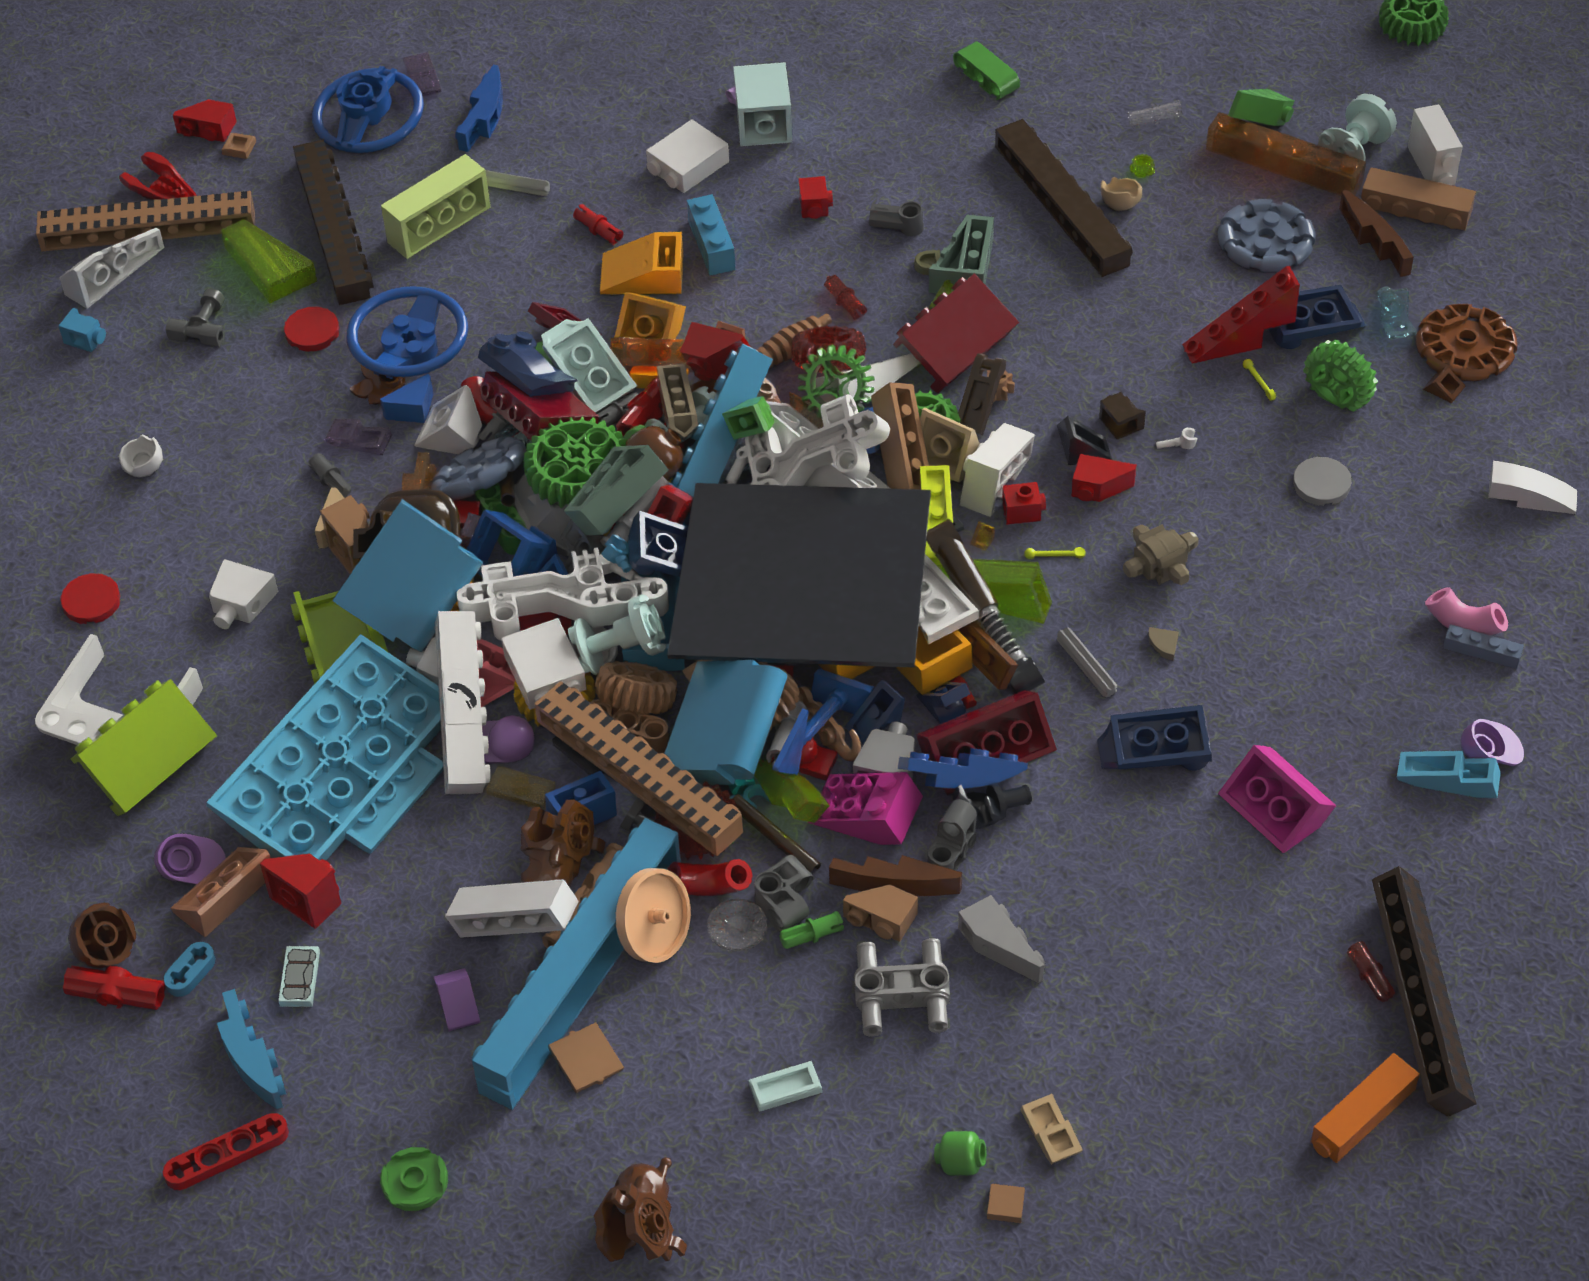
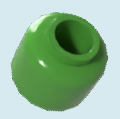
(960, 1153)

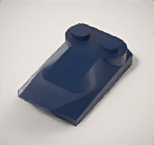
(1318, 314)
(522, 365)
(656, 545)
(1156, 739)

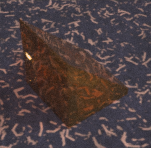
(983, 536)

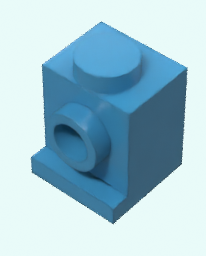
(81, 331)

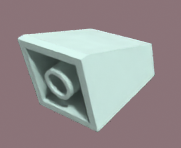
(763, 104)

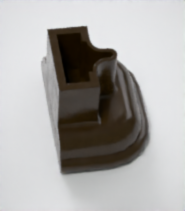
(428, 501)

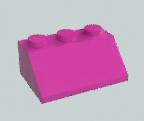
(1276, 798)

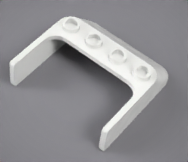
(75, 720)

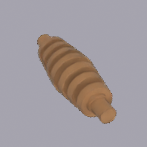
(780, 344)

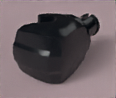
(994, 804)

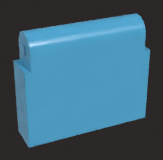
(408, 577)
(725, 720)

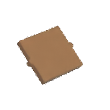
(585, 1057)

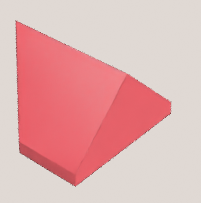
(495, 671)

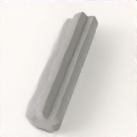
(517, 183)
(1087, 662)

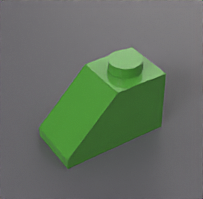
(749, 418)

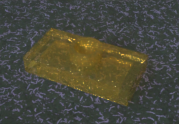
(519, 787)

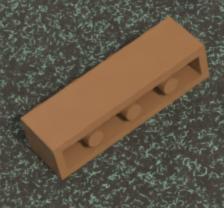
(1418, 198)
(905, 446)

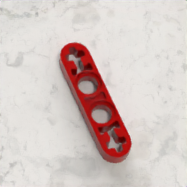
(224, 1148)

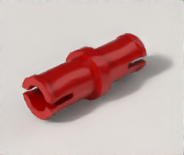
(598, 224)

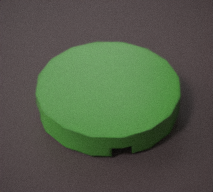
(419, 1187)

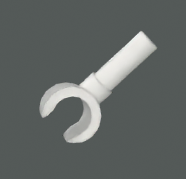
(1185, 440)

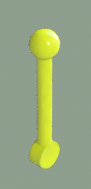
(1248, 364)
(1030, 553)

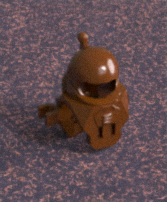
(560, 853)
(643, 1195)

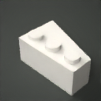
(993, 465)

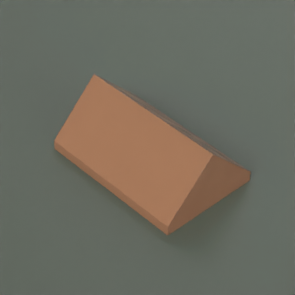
(222, 890)

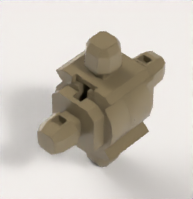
(1160, 554)

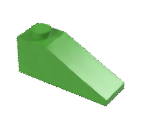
(1262, 107)

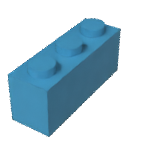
(711, 234)

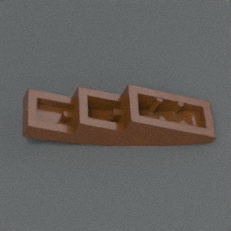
(1373, 229)
(909, 875)

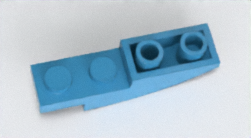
(250, 1054)

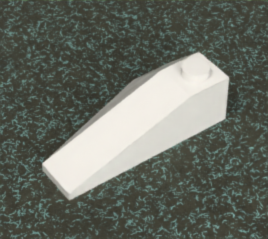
(107, 268)
(883, 372)

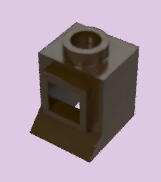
(1121, 415)

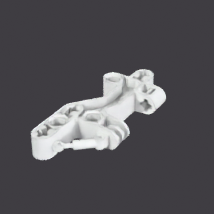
(840, 441)
(574, 595)

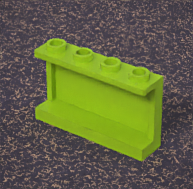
(328, 630)
(144, 745)

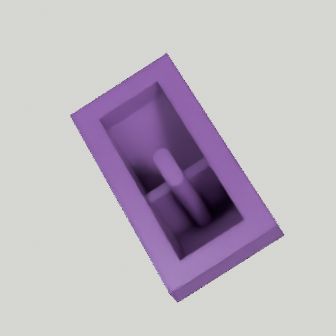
(457, 999)

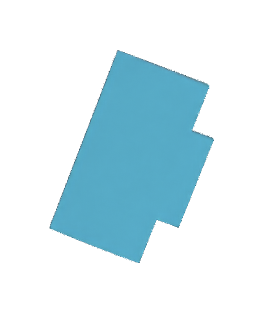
(339, 760)

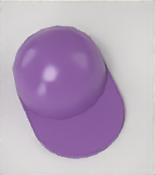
(508, 739)
(1492, 740)
(187, 857)

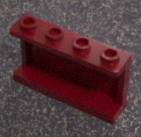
(956, 330)
(531, 413)

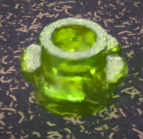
(1142, 166)

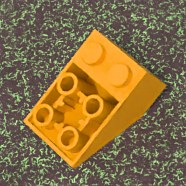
(644, 266)

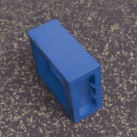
(530, 550)

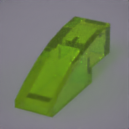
(791, 791)

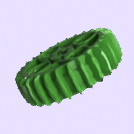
(571, 457)

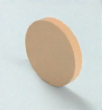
(653, 915)

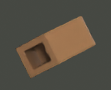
(882, 909)

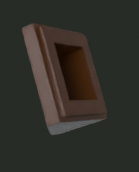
(1445, 385)

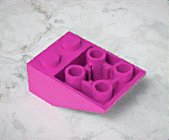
(870, 805)

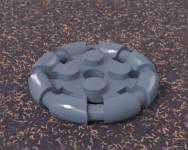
(1271, 220)
(479, 467)

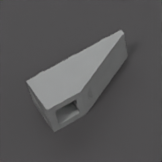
(995, 936)

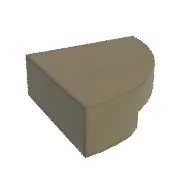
(1163, 642)

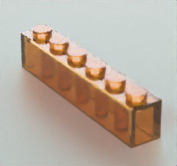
(1285, 155)

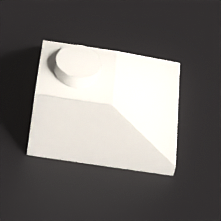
(451, 424)

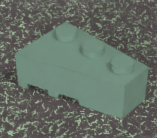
(966, 253)
(615, 488)

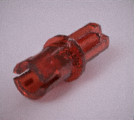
(845, 296)
(1370, 971)

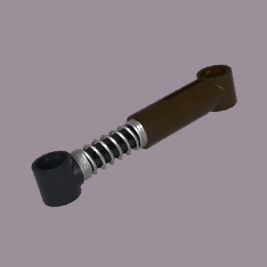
(964, 574)

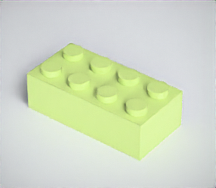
(436, 206)

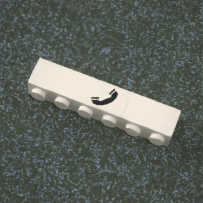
(460, 702)

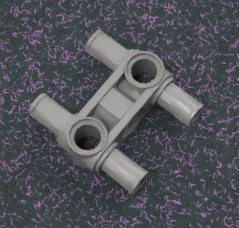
(902, 987)

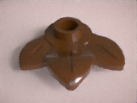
(376, 386)

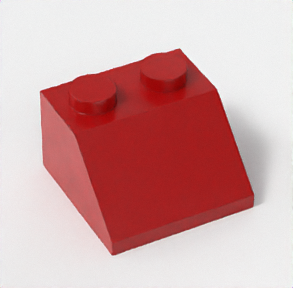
(708, 348)
(302, 886)

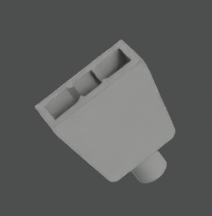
(883, 750)

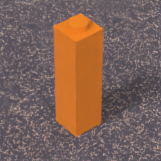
(1364, 1108)

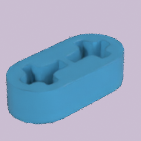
(189, 969)

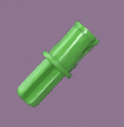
(811, 930)

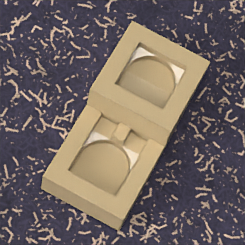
(1050, 1129)

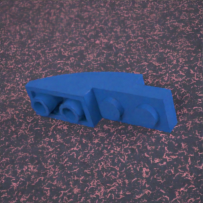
(485, 110)
(969, 771)

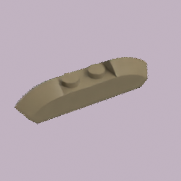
(677, 399)

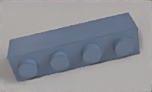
(1483, 646)

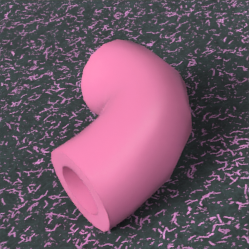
(1450, 610)

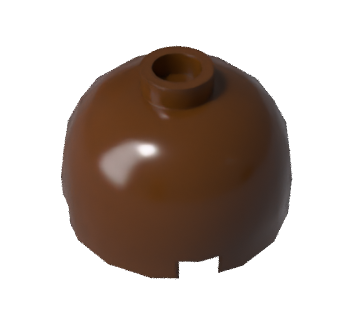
(664, 445)
(102, 936)

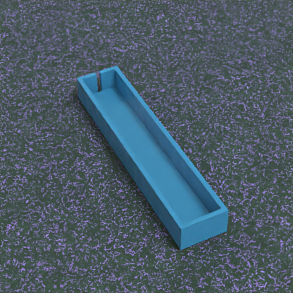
(567, 974)

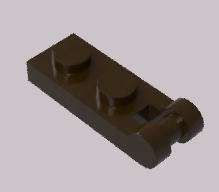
(980, 392)

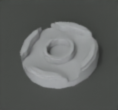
(1322, 481)

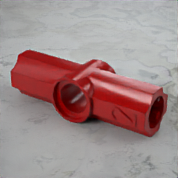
(642, 408)
(114, 987)

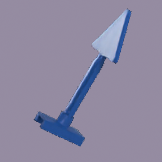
(835, 694)

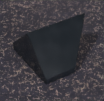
(1080, 439)

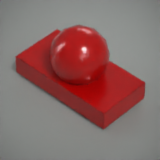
(817, 760)

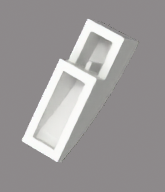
(1531, 488)

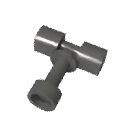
(198, 325)

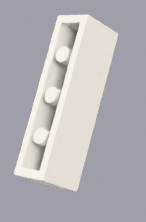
(512, 908)

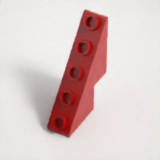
(1243, 324)

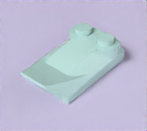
(584, 355)

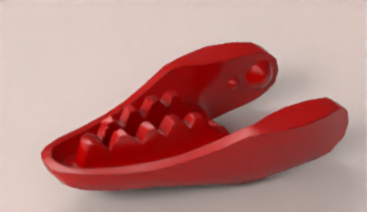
(167, 186)

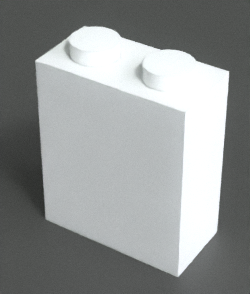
(1434, 145)
(687, 156)
(542, 659)

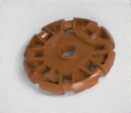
(1468, 357)

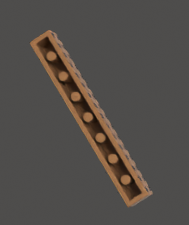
(122, 221)
(639, 768)

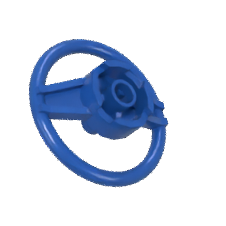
(363, 102)
(410, 340)

